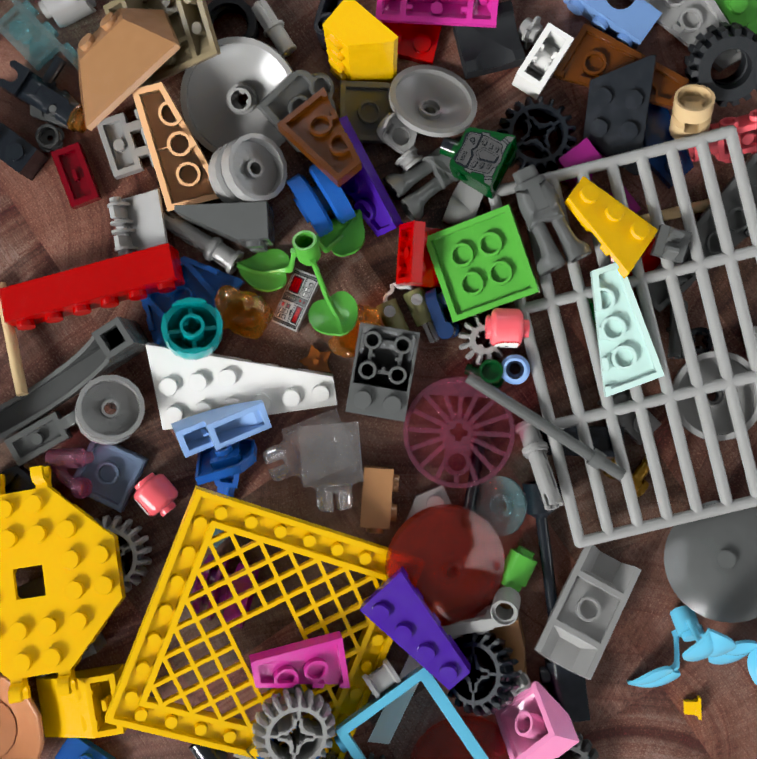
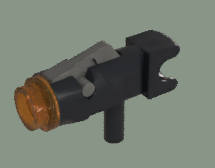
(44, 98)

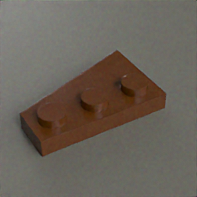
(321, 138)

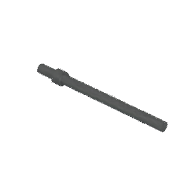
(594, 458)

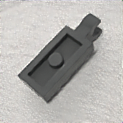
(40, 437)

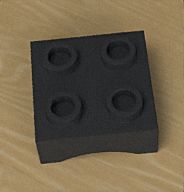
(490, 49)

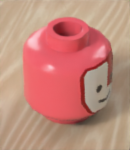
(506, 327)
(155, 494)

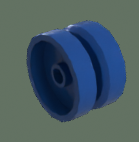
(318, 200)

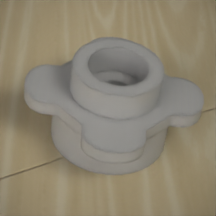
(530, 31)

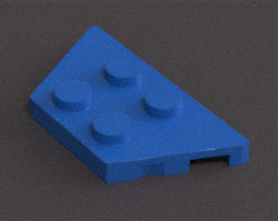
(200, 282)

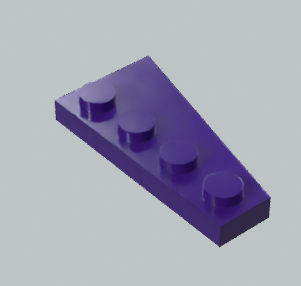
(369, 191)
(407, 620)

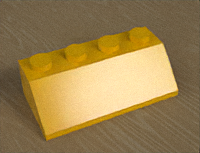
(359, 45)

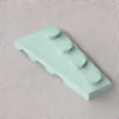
(622, 335)

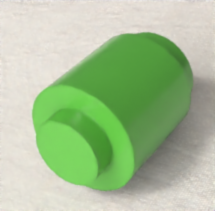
(518, 568)

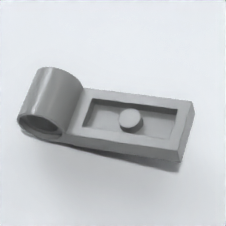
(491, 616)

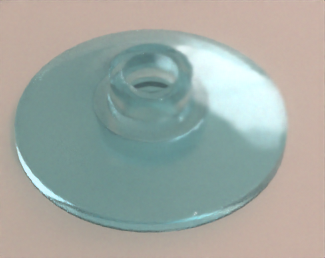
(491, 504)

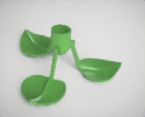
(267, 272)

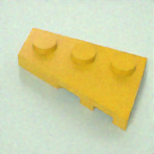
(614, 225)

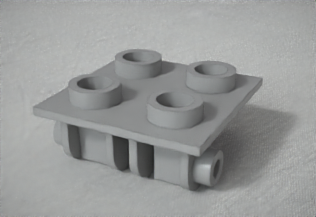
(137, 222)

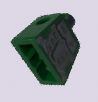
(480, 158)

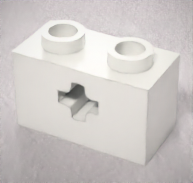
(542, 61)

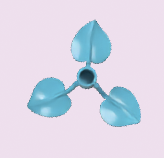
(713, 645)

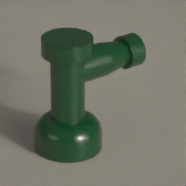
(489, 371)

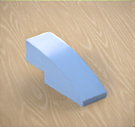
(221, 426)

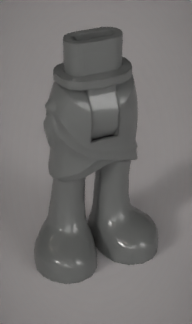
(414, 202)
(541, 205)

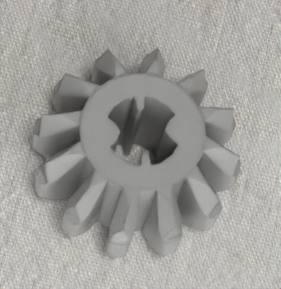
(471, 342)

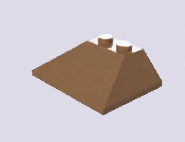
(121, 58)

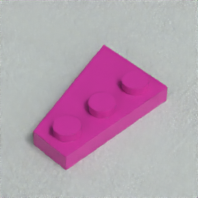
(303, 662)

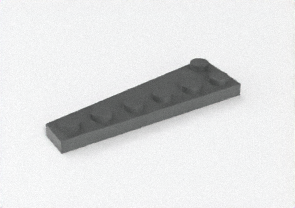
(708, 233)

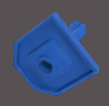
(225, 465)

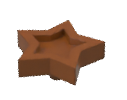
(317, 360)

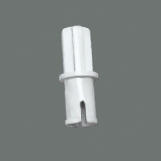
(273, 28)

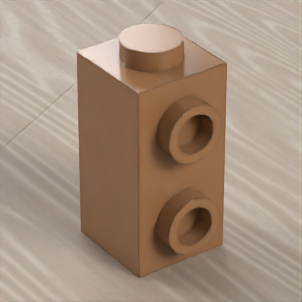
(377, 498)

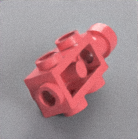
(747, 133)

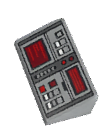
(296, 300)

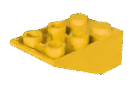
(83, 710)

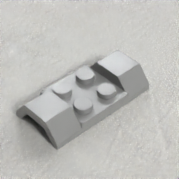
(587, 612)

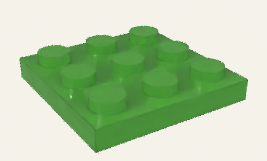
(482, 264)

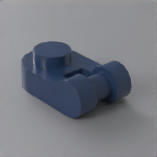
(440, 314)

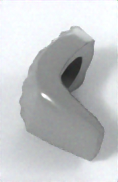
(396, 133)

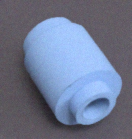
(522, 375)

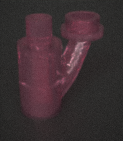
(68, 458)

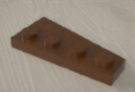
(598, 54)

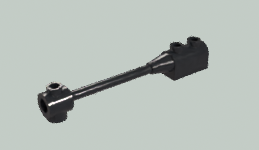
(562, 684)

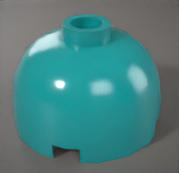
(192, 328)

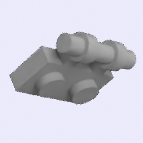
(120, 144)

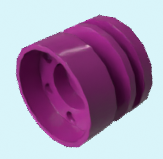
(223, 593)

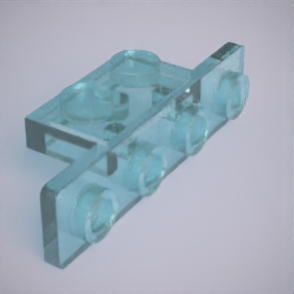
(32, 38)

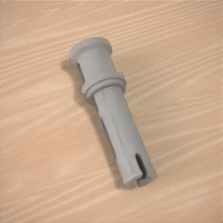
(212, 248)
(535, 450)

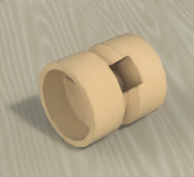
(691, 110)

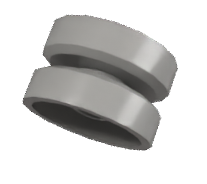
(248, 169)
(119, 395)

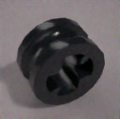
(707, 341)

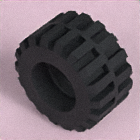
(711, 45)

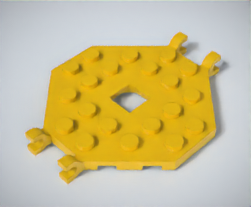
(80, 584)

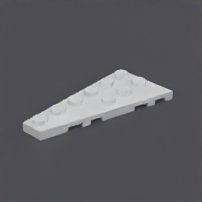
(221, 380)

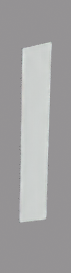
(395, 710)

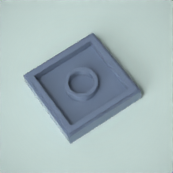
(113, 474)

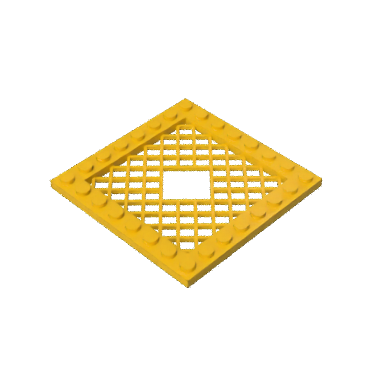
(209, 510)

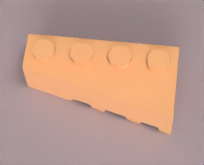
(173, 148)

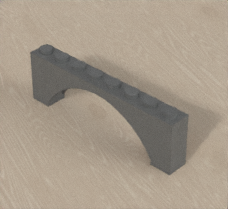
(102, 354)

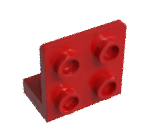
(413, 258)

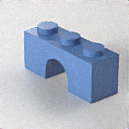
(624, 25)

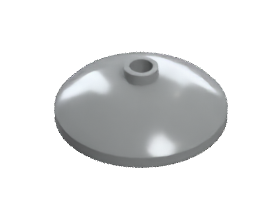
(432, 101)
(718, 406)

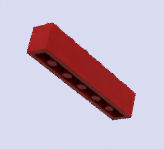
(92, 287)

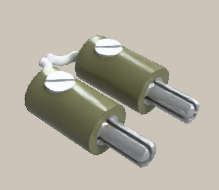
(415, 299)

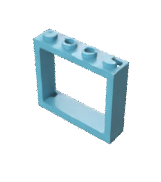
(347, 743)

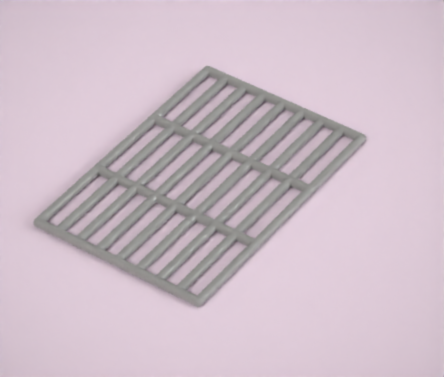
(669, 395)

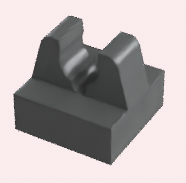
(671, 243)

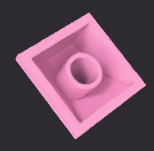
(536, 726)

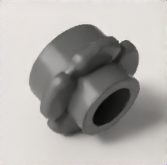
(44, 132)

